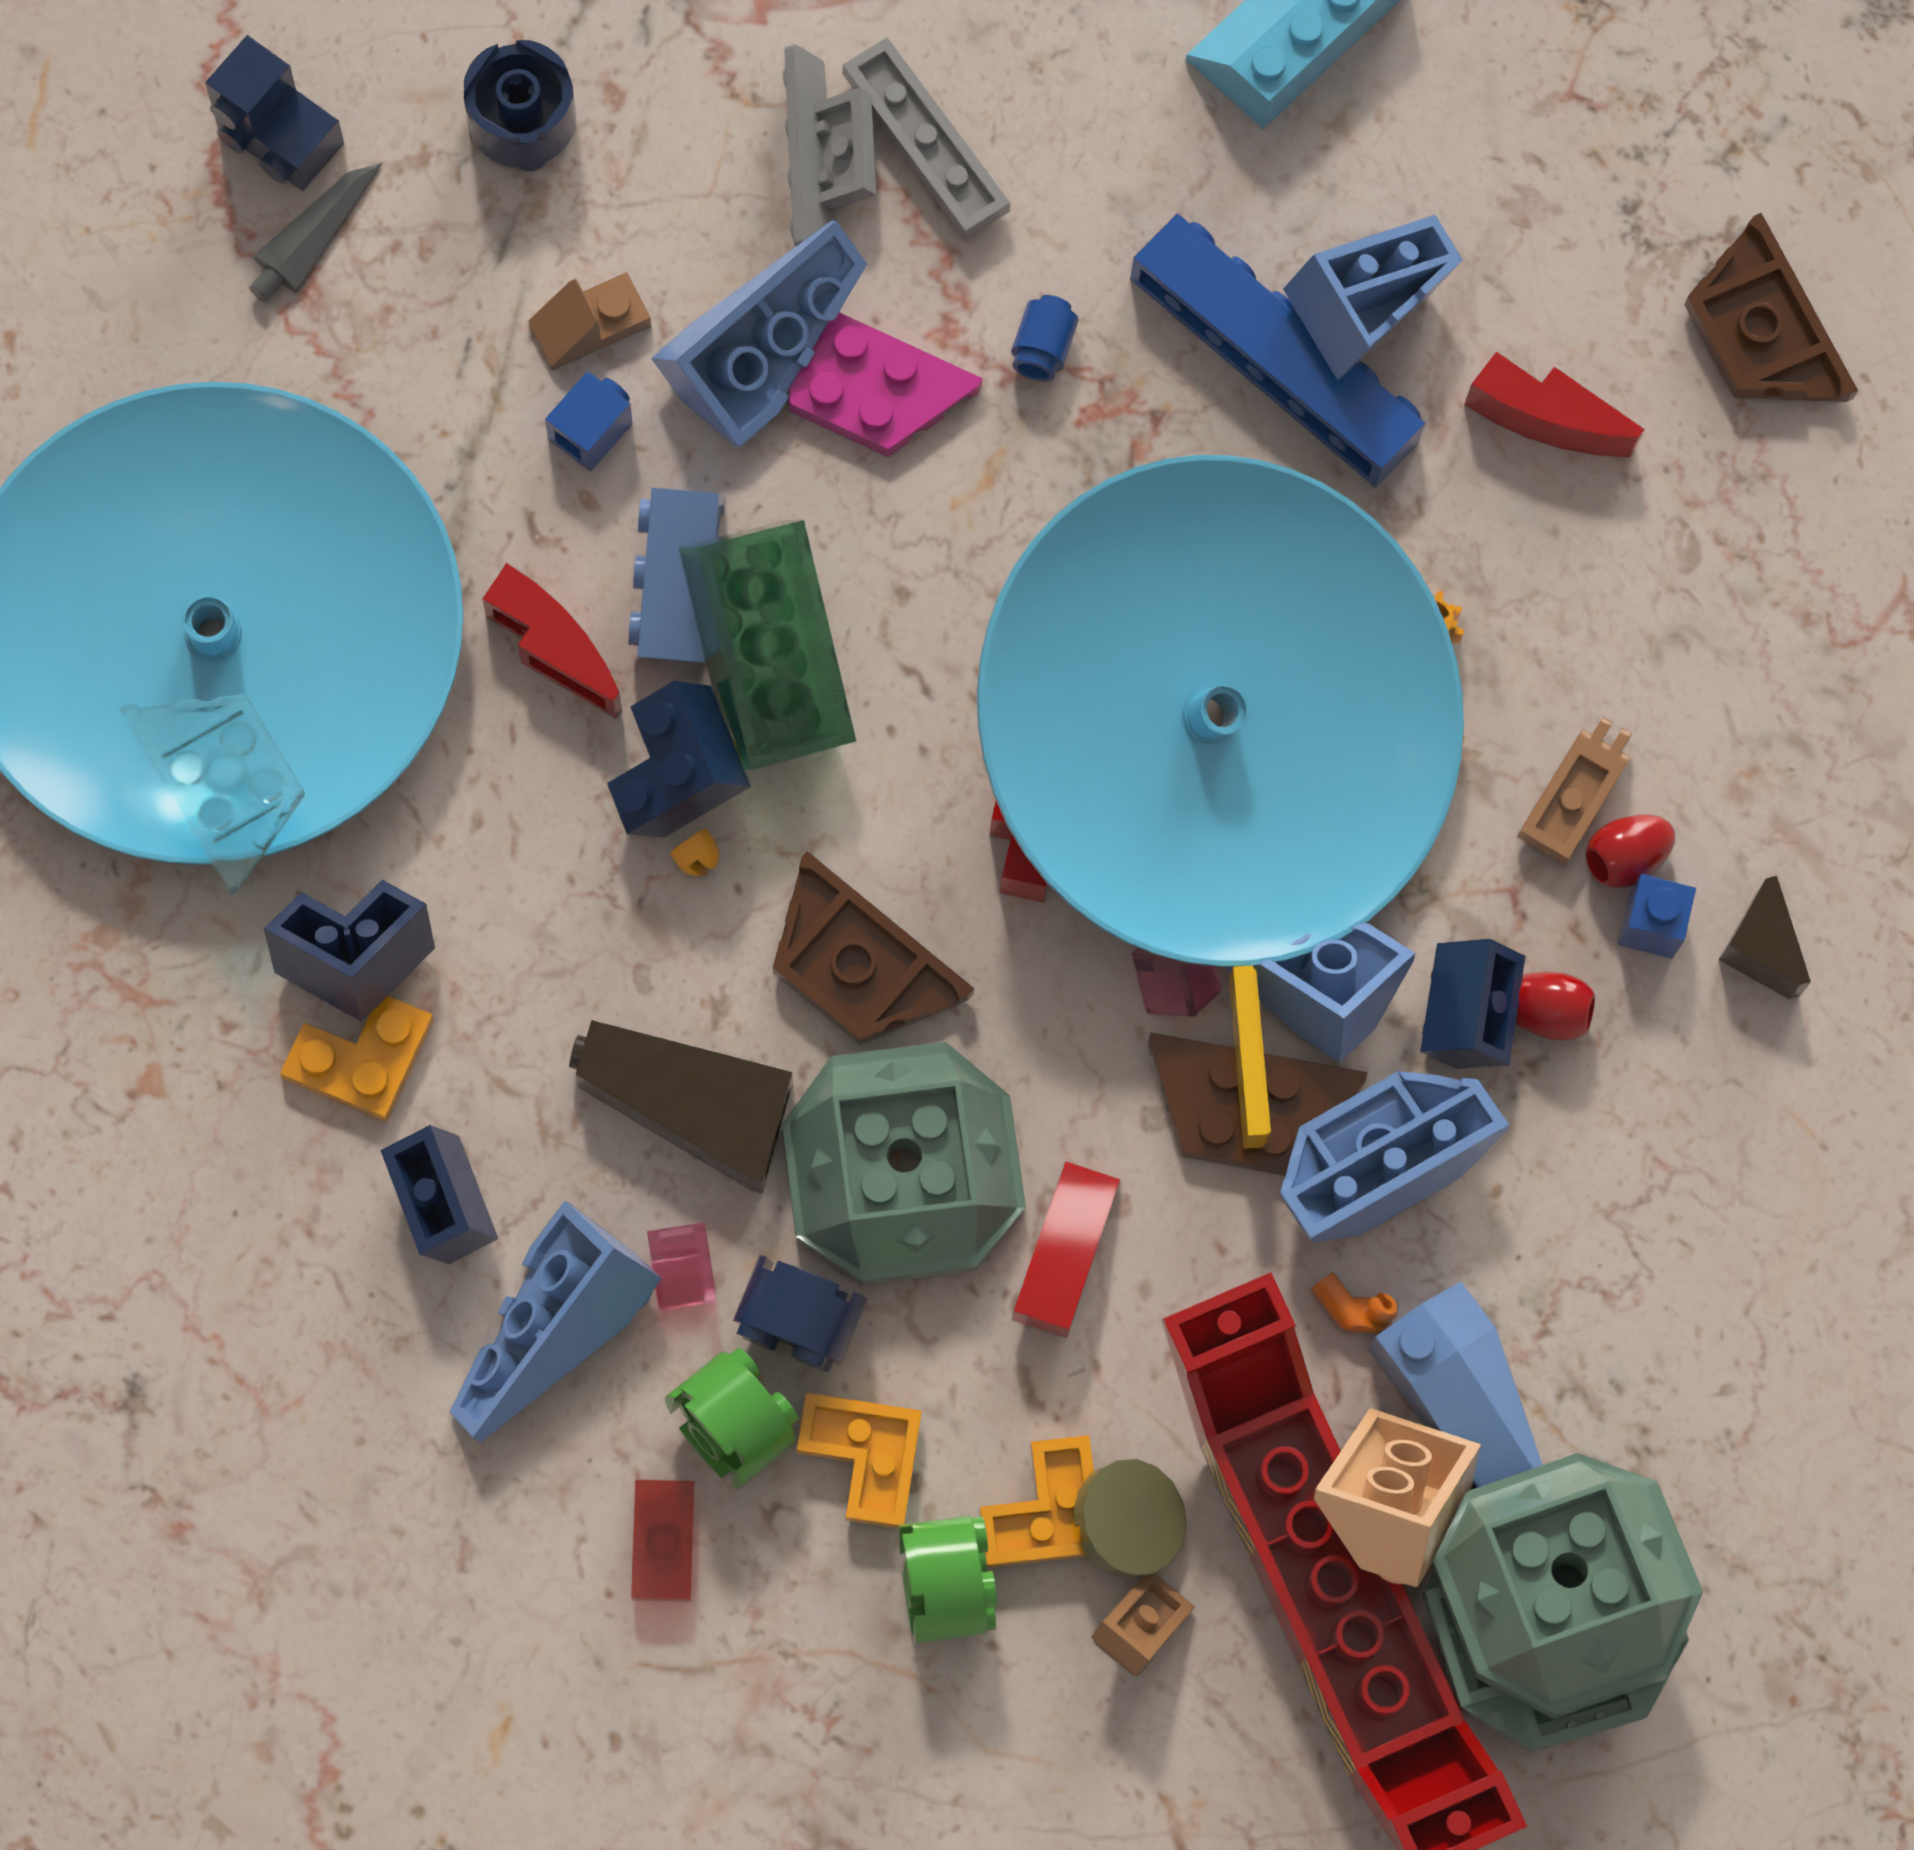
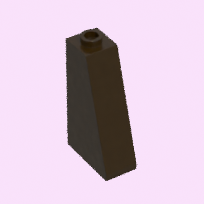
(692, 1097)

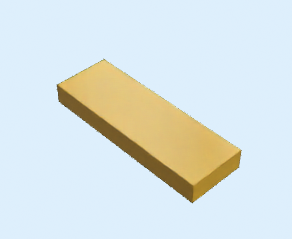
(1249, 1057)

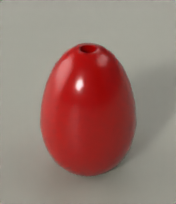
(1629, 848)
(1555, 1005)

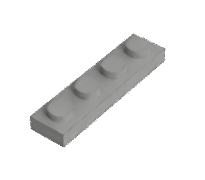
(927, 139)

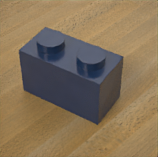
(1472, 1004)
(439, 1194)

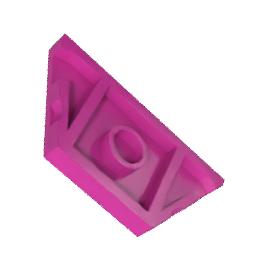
(876, 386)

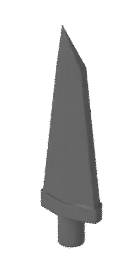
(300, 245)

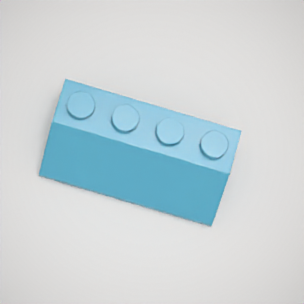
(1279, 47)

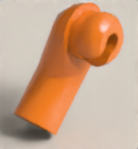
(1355, 1313)

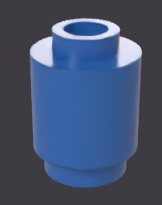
(1044, 337)

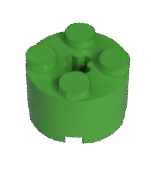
(733, 1417)
(947, 1578)

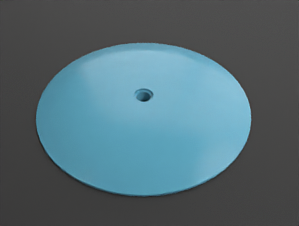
(234, 514)
(1329, 687)

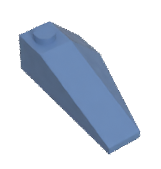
(752, 344)
(1337, 989)
(572, 1302)
(1459, 1381)

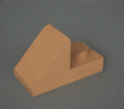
(588, 320)
(1142, 1623)

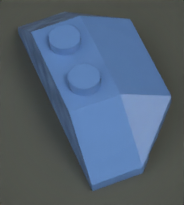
(1387, 1151)

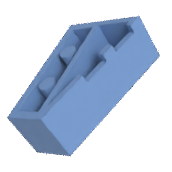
(667, 619)

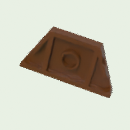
(1765, 326)
(857, 960)
(1205, 1105)

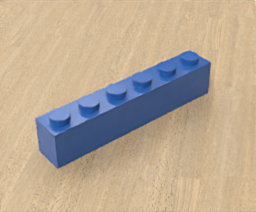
(1274, 350)

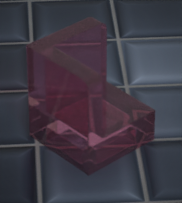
(1173, 985)
(684, 1264)

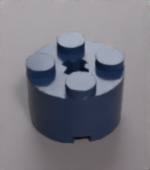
(519, 104)
(798, 1311)

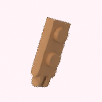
(1576, 793)

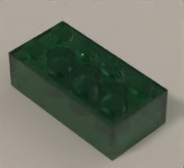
(768, 643)

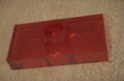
(663, 1540)

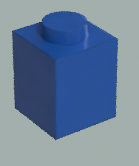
(590, 419)
(1657, 916)

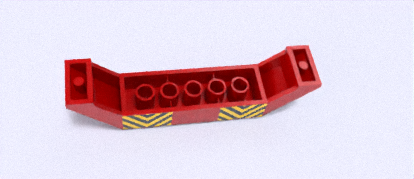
(1344, 1624)

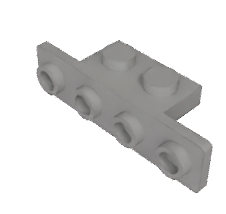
(827, 144)

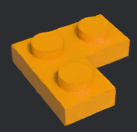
(364, 1073)
(878, 1442)
(1046, 1526)

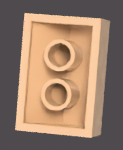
(1396, 1494)

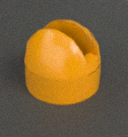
(697, 854)

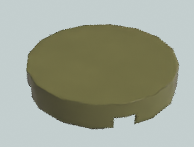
(1130, 1518)

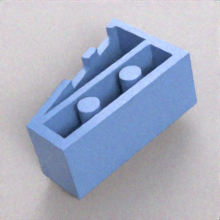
(1368, 287)

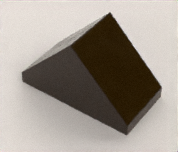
(1767, 944)

